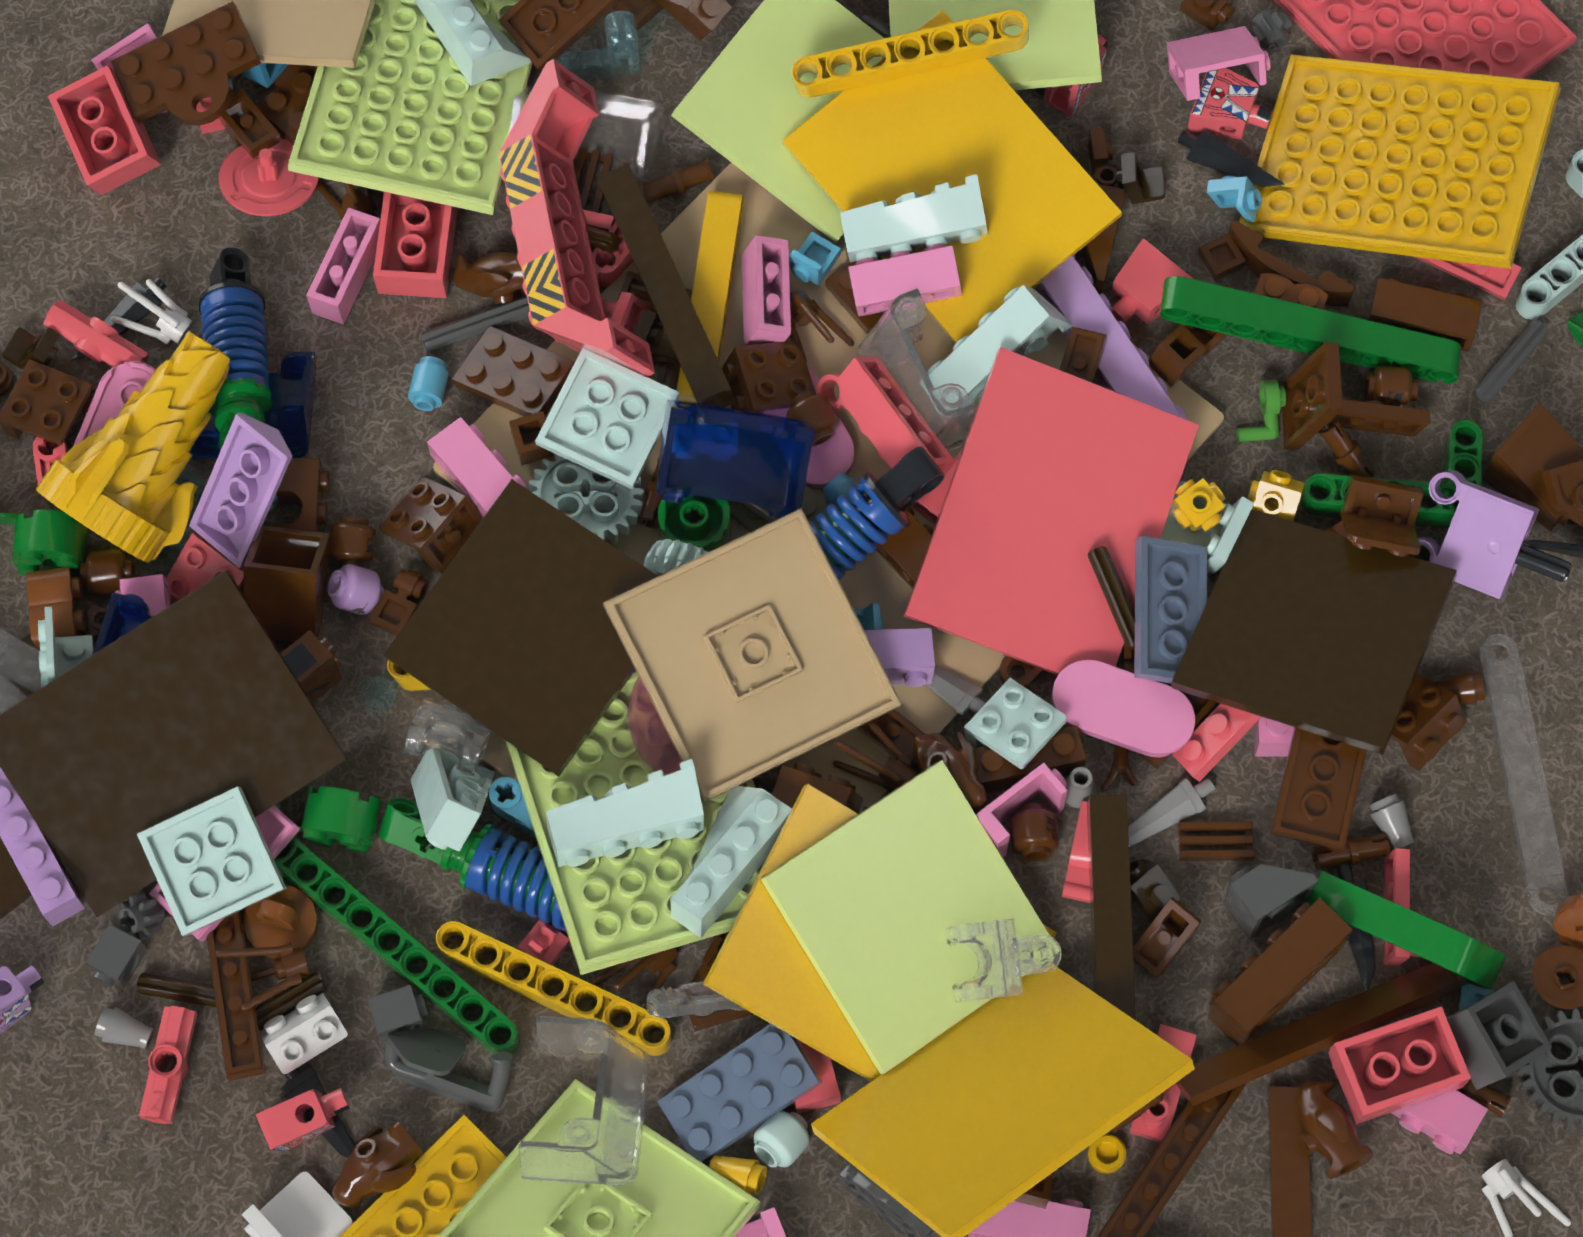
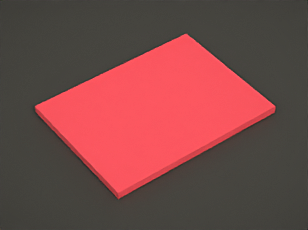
(1445, 35)
(1036, 489)

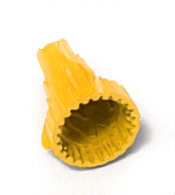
(127, 471)

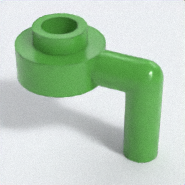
(1271, 399)

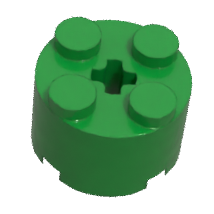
(711, 530)
(48, 542)
(340, 817)

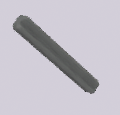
(475, 324)

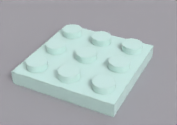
(606, 418)
(211, 861)

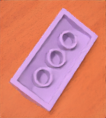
(241, 487)

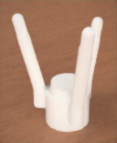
(172, 324)
(1506, 1181)

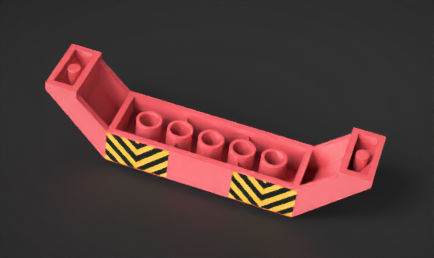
(552, 224)

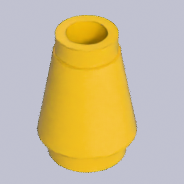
(742, 1172)

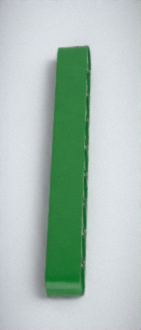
(1308, 328)
(403, 955)

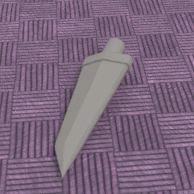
(956, 691)
(1173, 808)

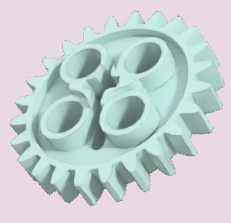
(588, 497)

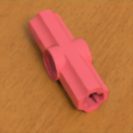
(92, 336)
(164, 1088)

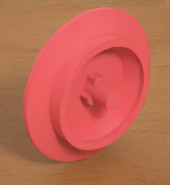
(264, 183)

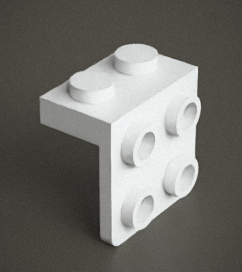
(298, 1211)

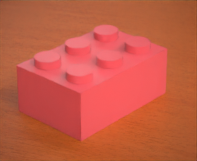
(103, 131)
(414, 247)
(1399, 1065)

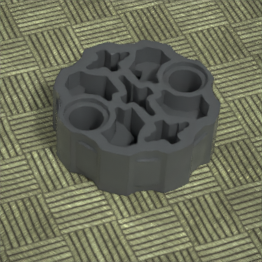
(887, 1207)

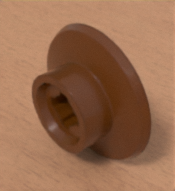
(1553, 964)

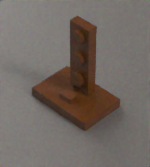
(1317, 398)

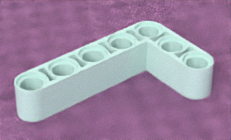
(1565, 264)

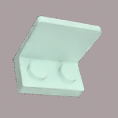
(1219, 538)
(59, 653)
(1014, 724)

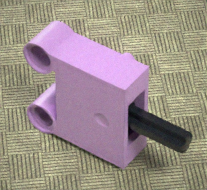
(1488, 538)

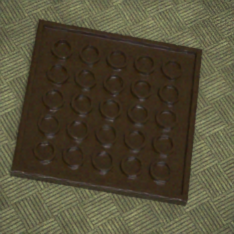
(523, 628)
(1315, 631)

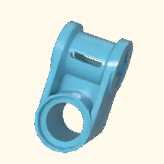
(511, 810)

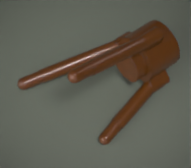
(353, 199)
(804, 312)
(890, 775)
(655, 962)
(288, 965)

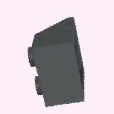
(1266, 895)
(1497, 1035)

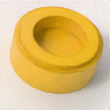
(1107, 1154)

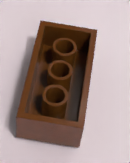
(1279, 972)

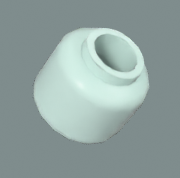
(781, 1139)

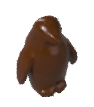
(490, 276)
(960, 762)
(1330, 1130)
(377, 1165)

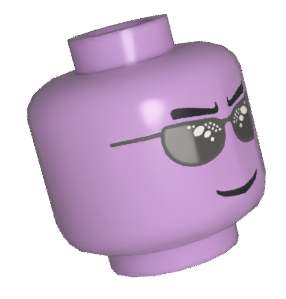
(355, 589)

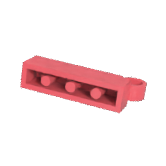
(883, 412)

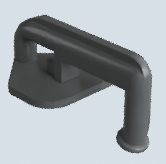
(429, 1056)

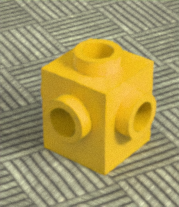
(1276, 494)
(1195, 518)

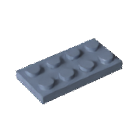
(1167, 603)
(739, 1092)

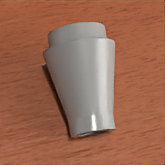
(1076, 792)
(1393, 820)
(121, 1028)

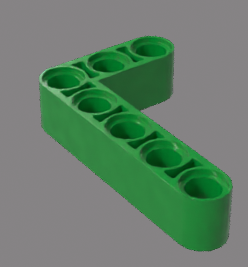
(1455, 458)
(1410, 930)

